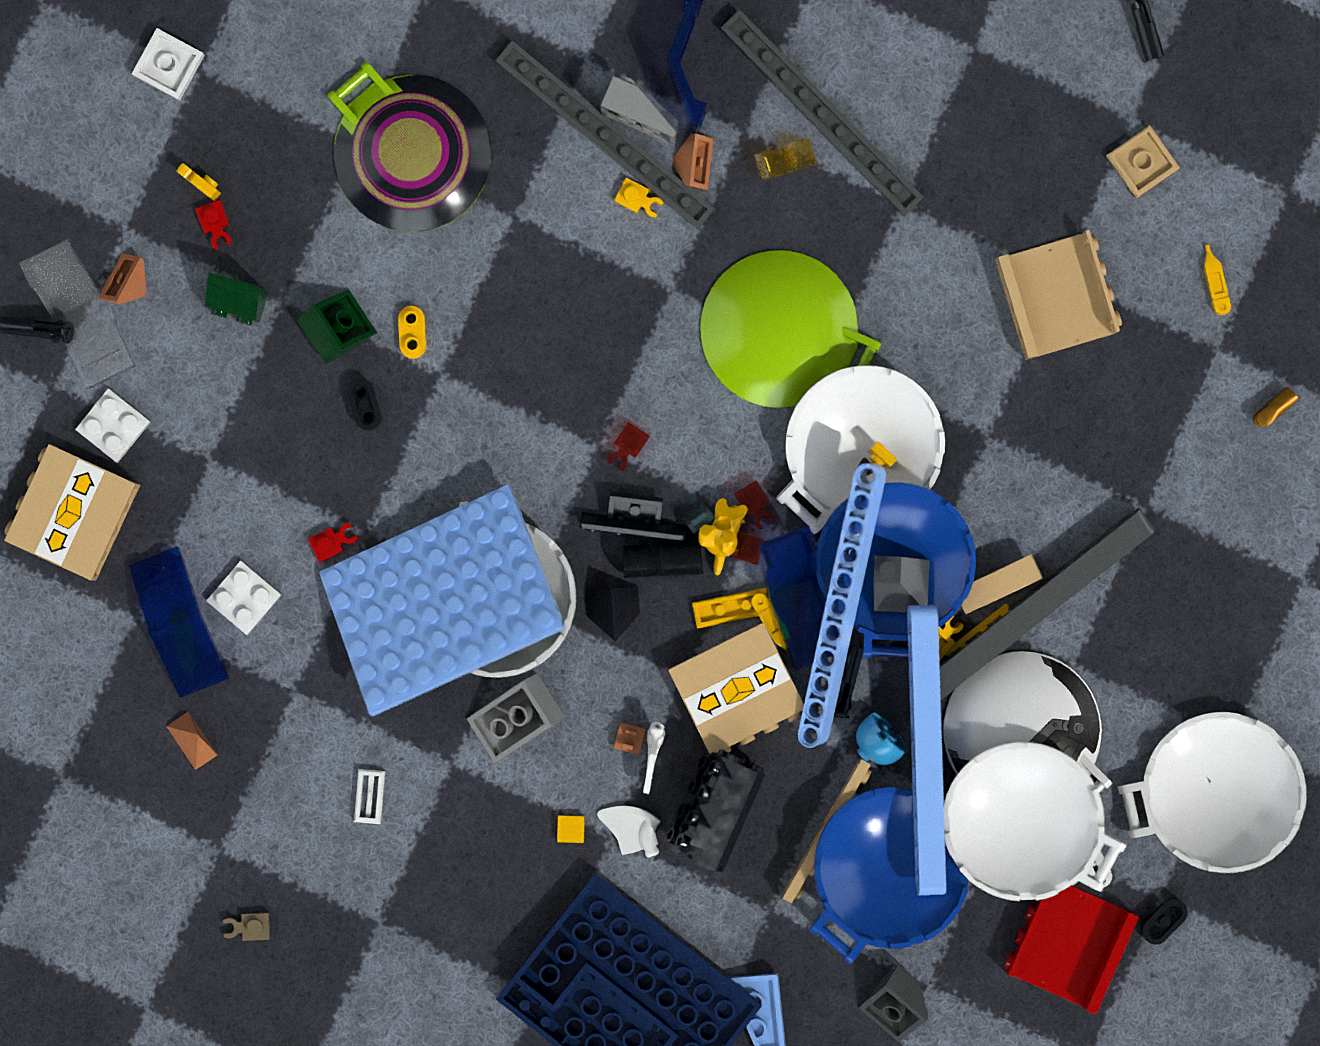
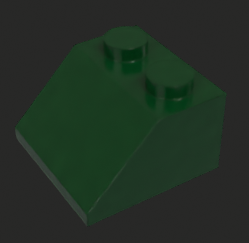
(234, 298)
(336, 326)

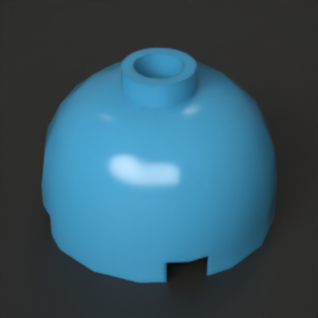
(878, 741)

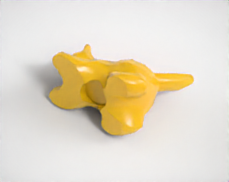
(722, 536)

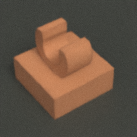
(629, 738)

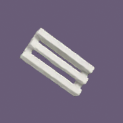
(367, 819)

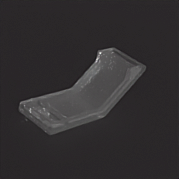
(73, 297)

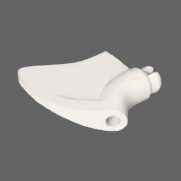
(654, 739)
(632, 828)

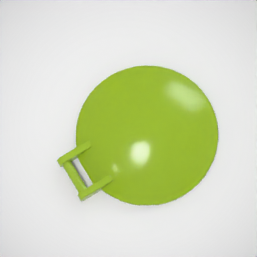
(779, 327)

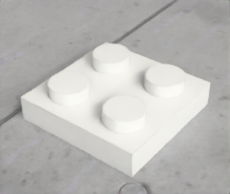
(168, 64)
(113, 425)
(244, 597)

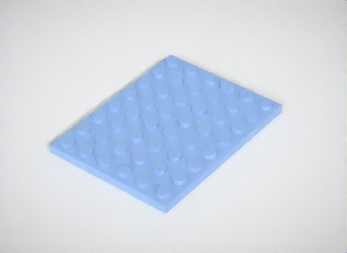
(441, 600)

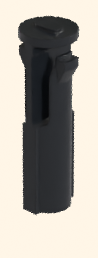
(1145, 30)
(38, 329)
(848, 681)

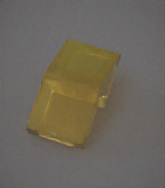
(786, 159)

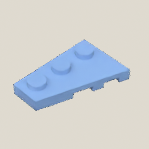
(767, 1025)

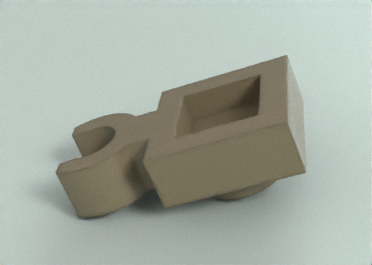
(253, 926)

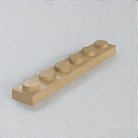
(806, 867)

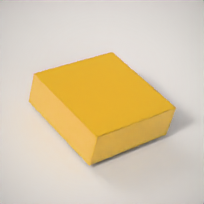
(570, 829)

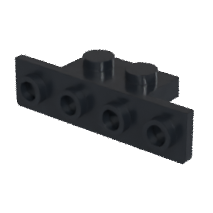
(635, 516)

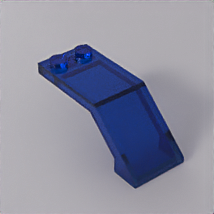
(692, 108)
(794, 592)
(177, 622)

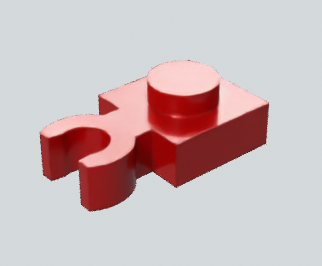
(214, 219)
(329, 544)

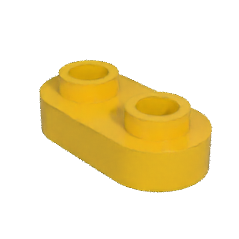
(414, 331)

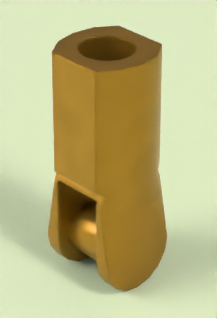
(1275, 407)

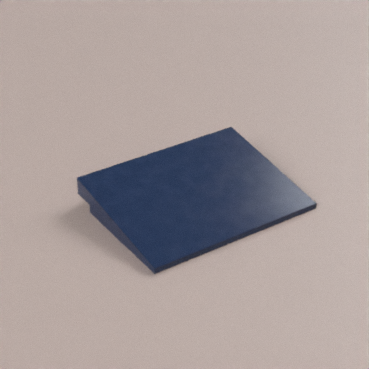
(622, 981)

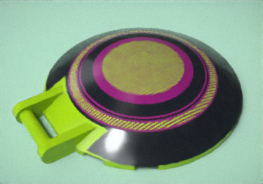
(409, 150)

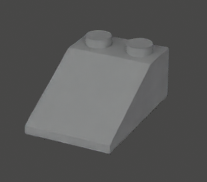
(632, 108)
(516, 717)

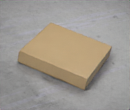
(1142, 161)

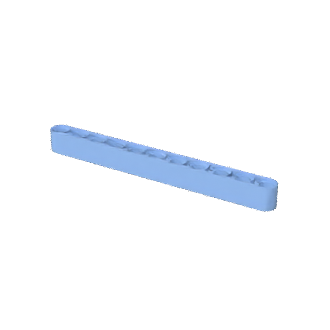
(850, 596)
(926, 749)

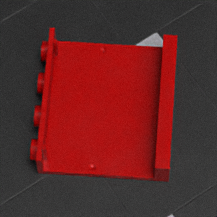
(1071, 946)

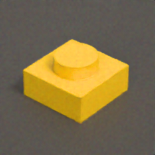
(881, 456)

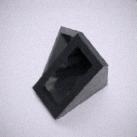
(613, 609)

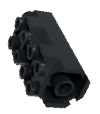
(718, 809)

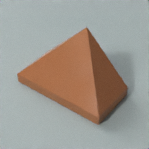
(694, 161)
(126, 281)
(192, 740)

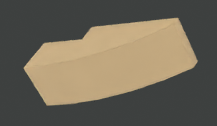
(1001, 583)

